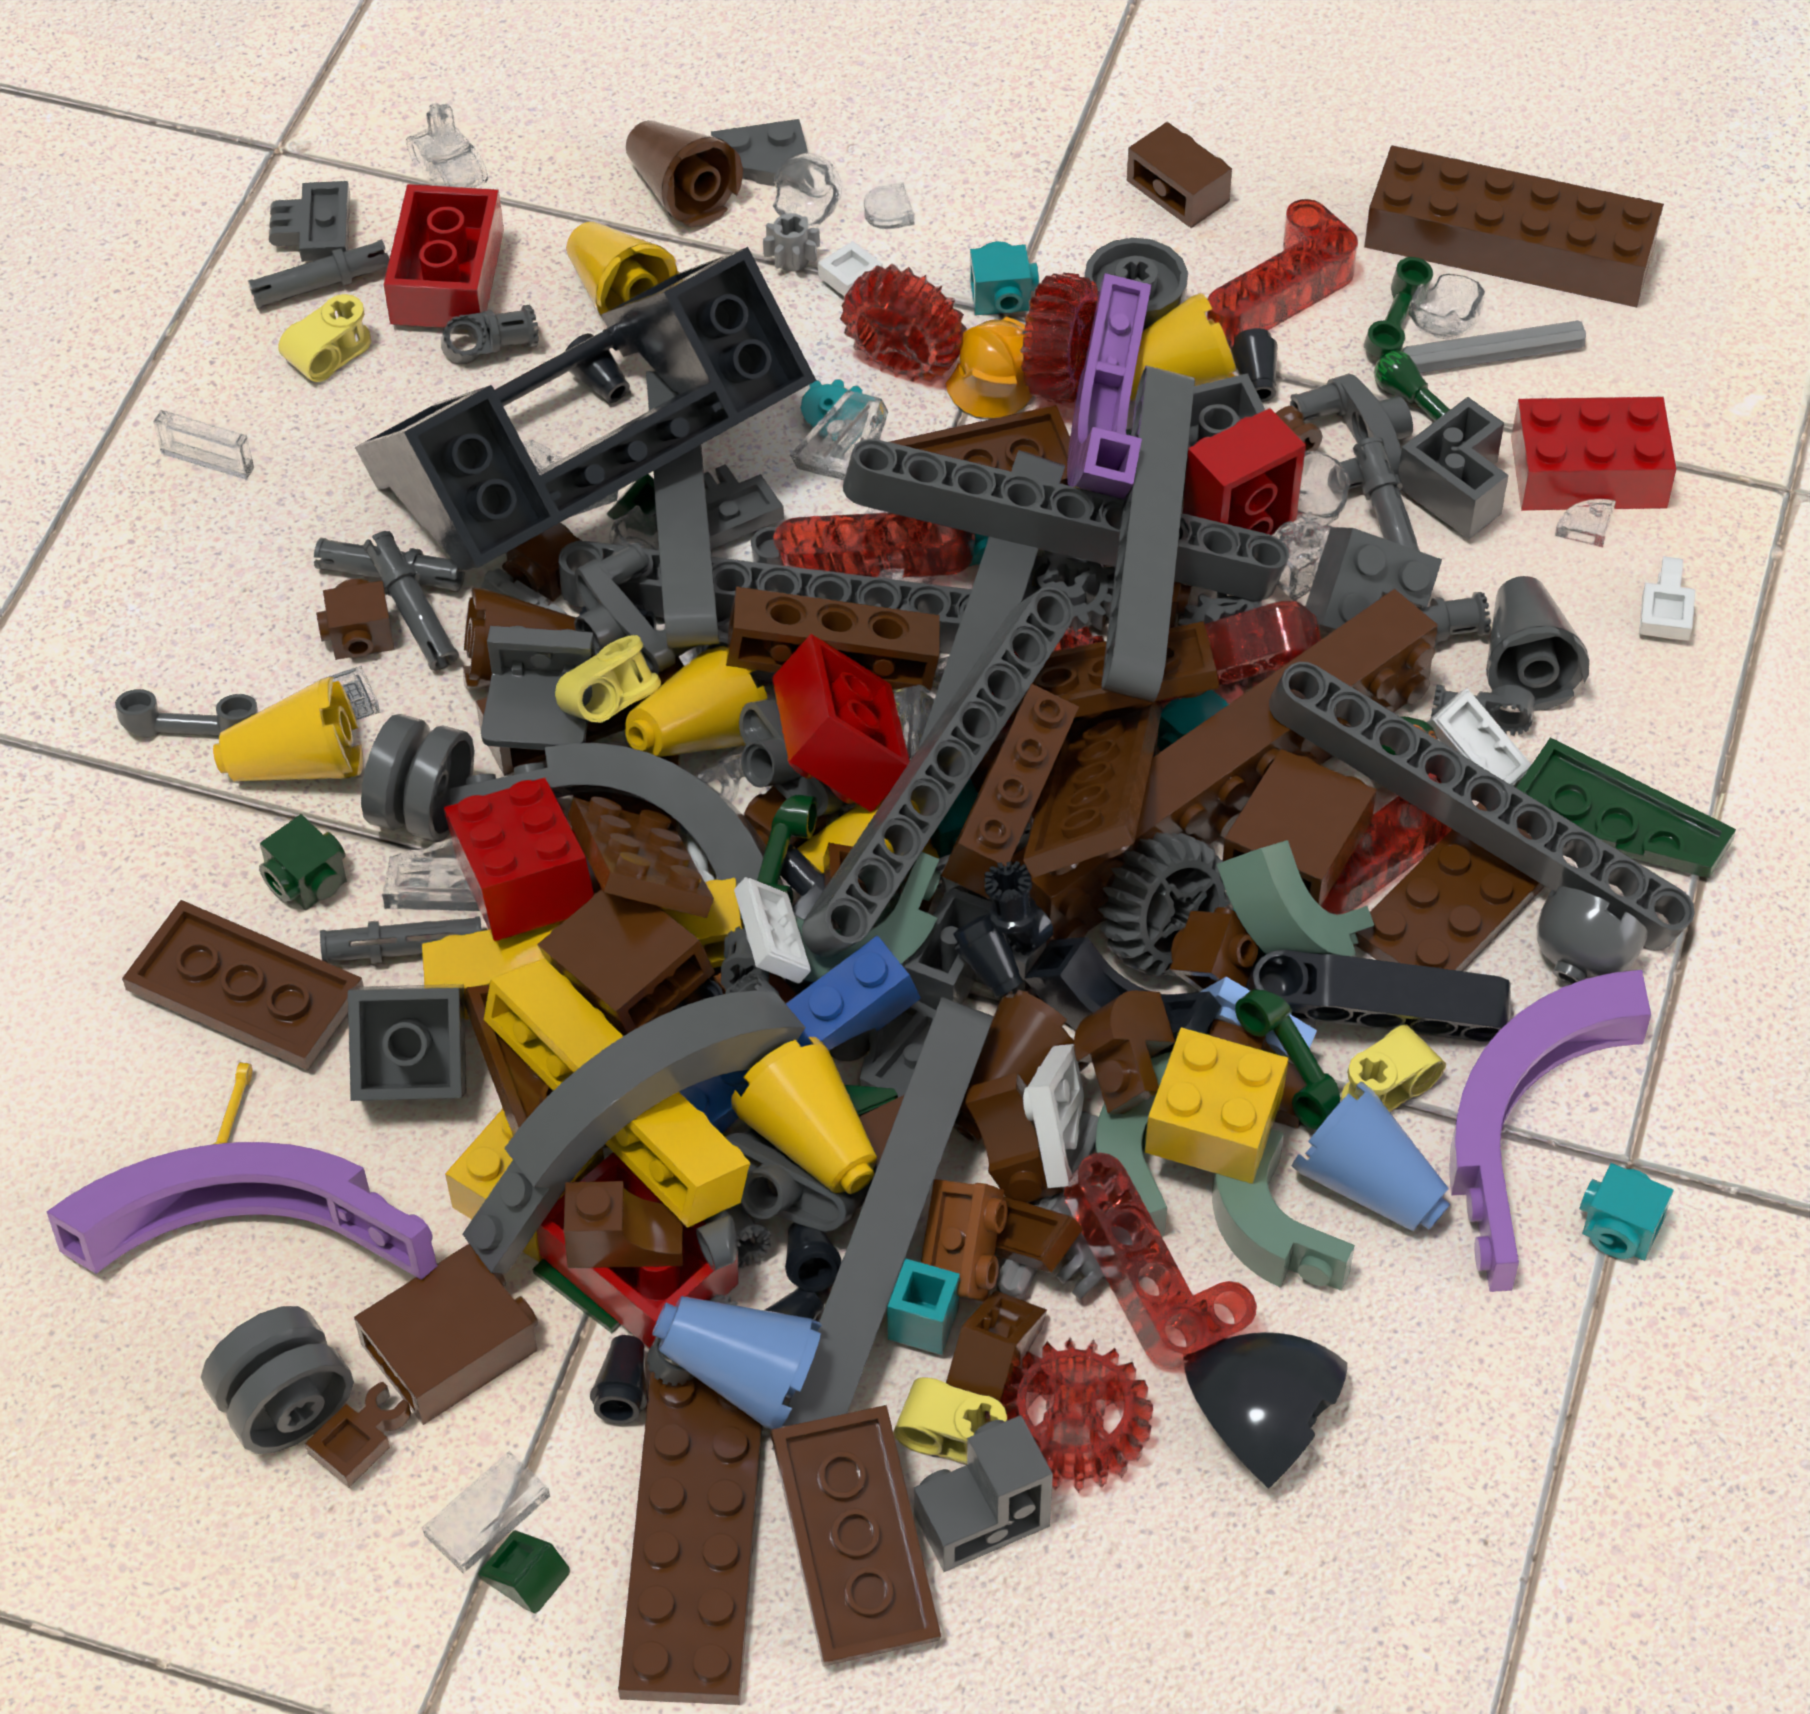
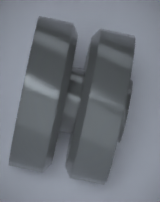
(1147, 263)
(412, 776)
(276, 1379)

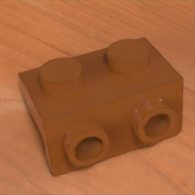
(964, 1234)

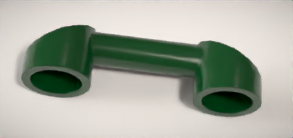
(1388, 333)
(794, 818)
(1265, 1011)

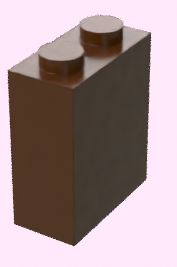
(1313, 810)
(627, 959)
(447, 1333)

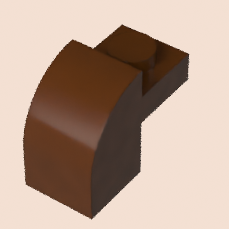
(1120, 1045)

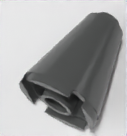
(1534, 644)

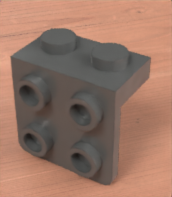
(523, 683)

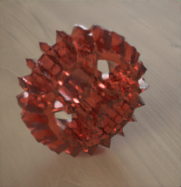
(903, 323)
(1058, 336)
(1076, 1393)

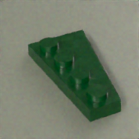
(1626, 811)

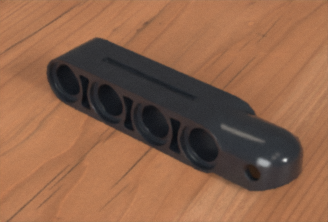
(1386, 994)

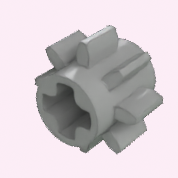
(791, 242)

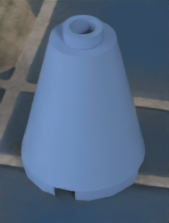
(1374, 1162)
(741, 1352)

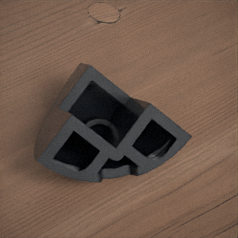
(1266, 1395)

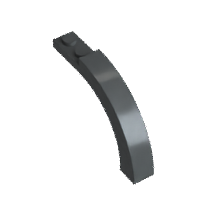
(604, 768)
(610, 1092)

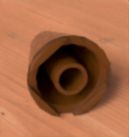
(686, 170)
(495, 609)
(1016, 1042)

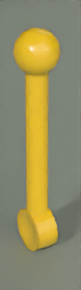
(242, 1078)

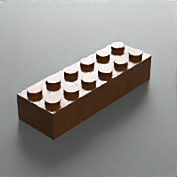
(1513, 225)

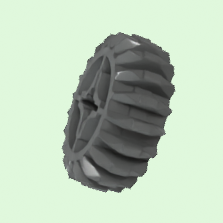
(1155, 897)

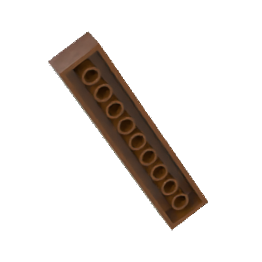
(1214, 769)

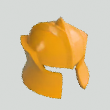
(989, 371)

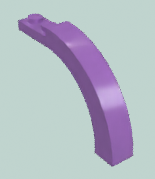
(1099, 450)
(1549, 1032)
(235, 1180)

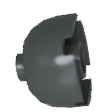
(1585, 937)

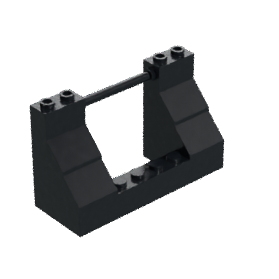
(703, 331)

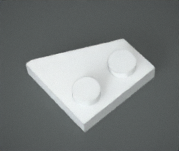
(1055, 1105)

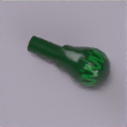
(1400, 376)

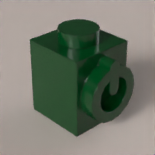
(302, 863)

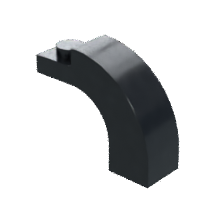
(1080, 981)

